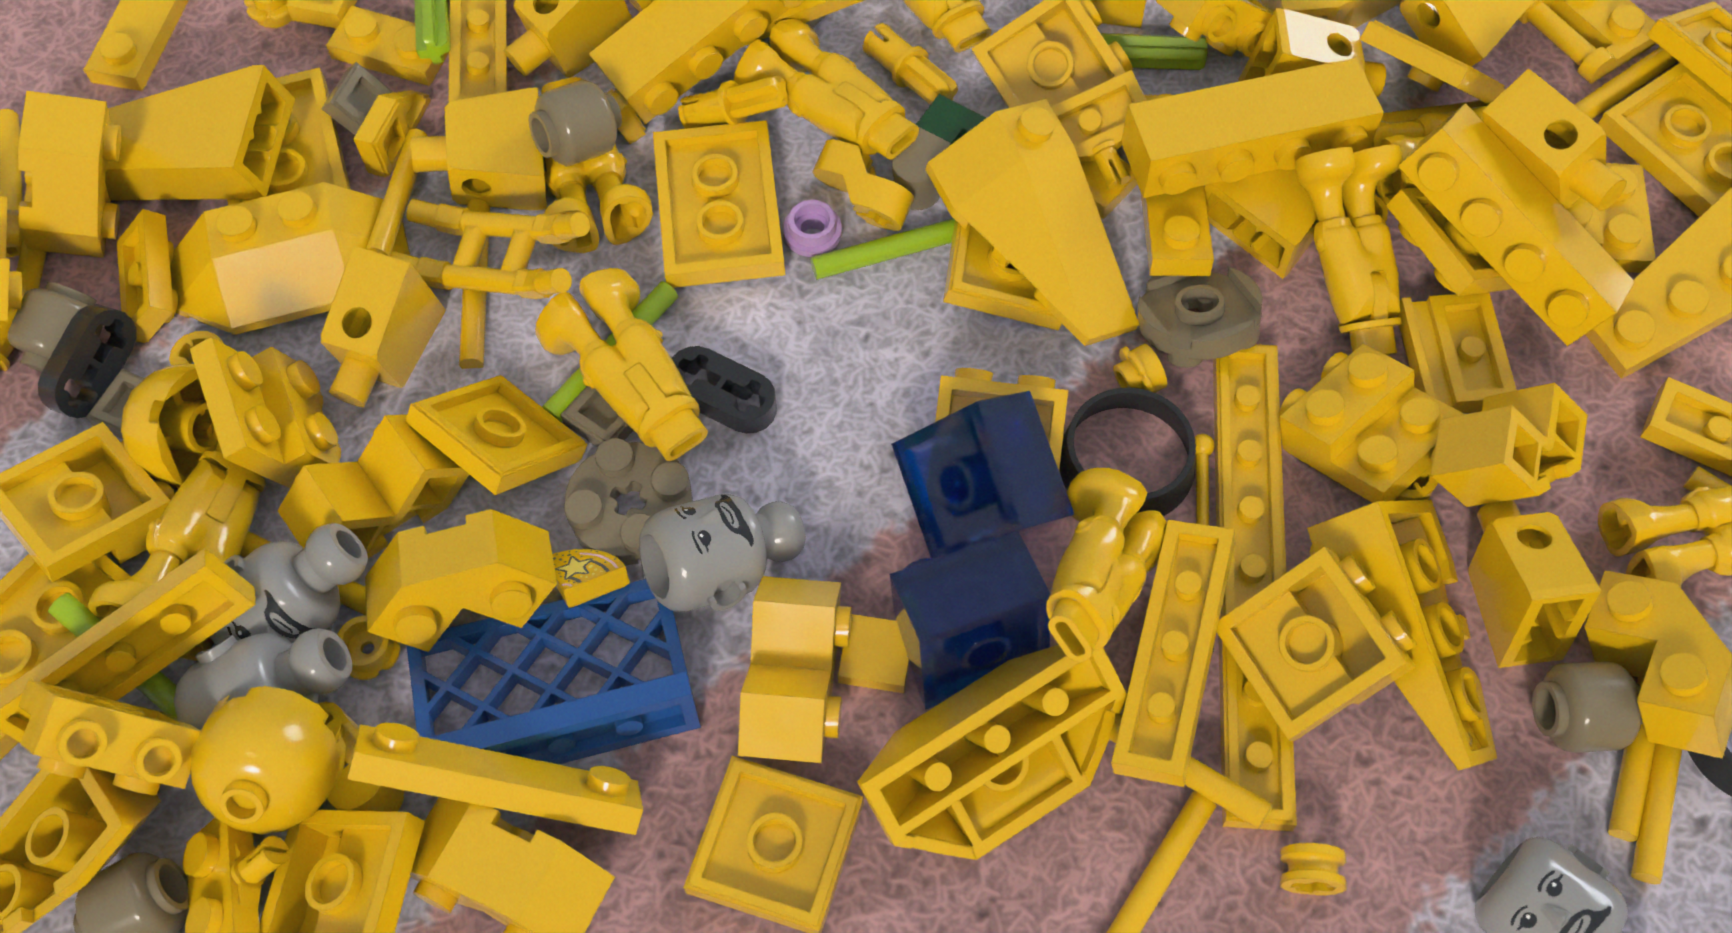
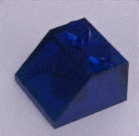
(982, 474)
(969, 613)

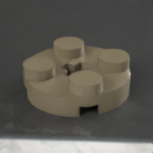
(1224, 326)
(615, 471)

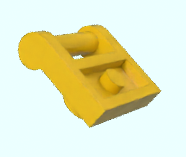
(1593, 32)

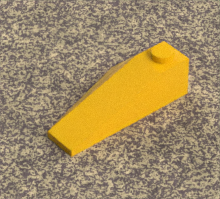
(1031, 201)
(1410, 564)
(60, 839)

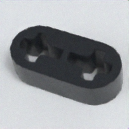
(86, 360)
(726, 381)

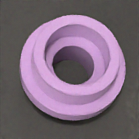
(810, 215)

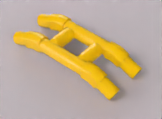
(475, 228)

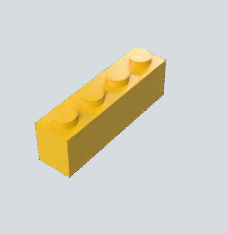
(678, 45)
(1248, 126)
(1517, 225)

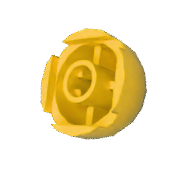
(168, 424)
(265, 760)

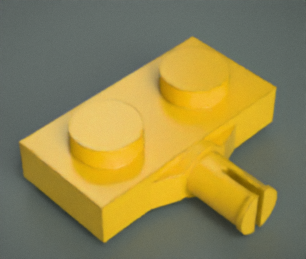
(1097, 123)
(227, 878)

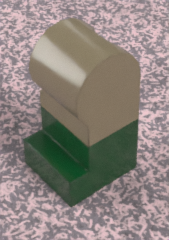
(938, 129)

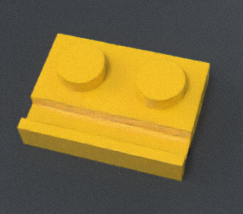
(1456, 349)

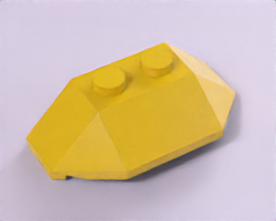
(272, 256)
(995, 754)

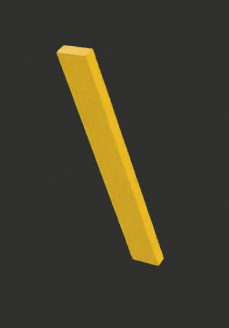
(1253, 504)

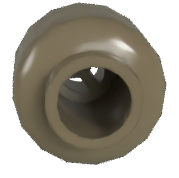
(575, 123)
(44, 320)
(1588, 706)
(134, 897)

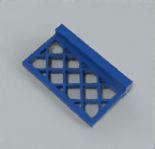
(573, 726)

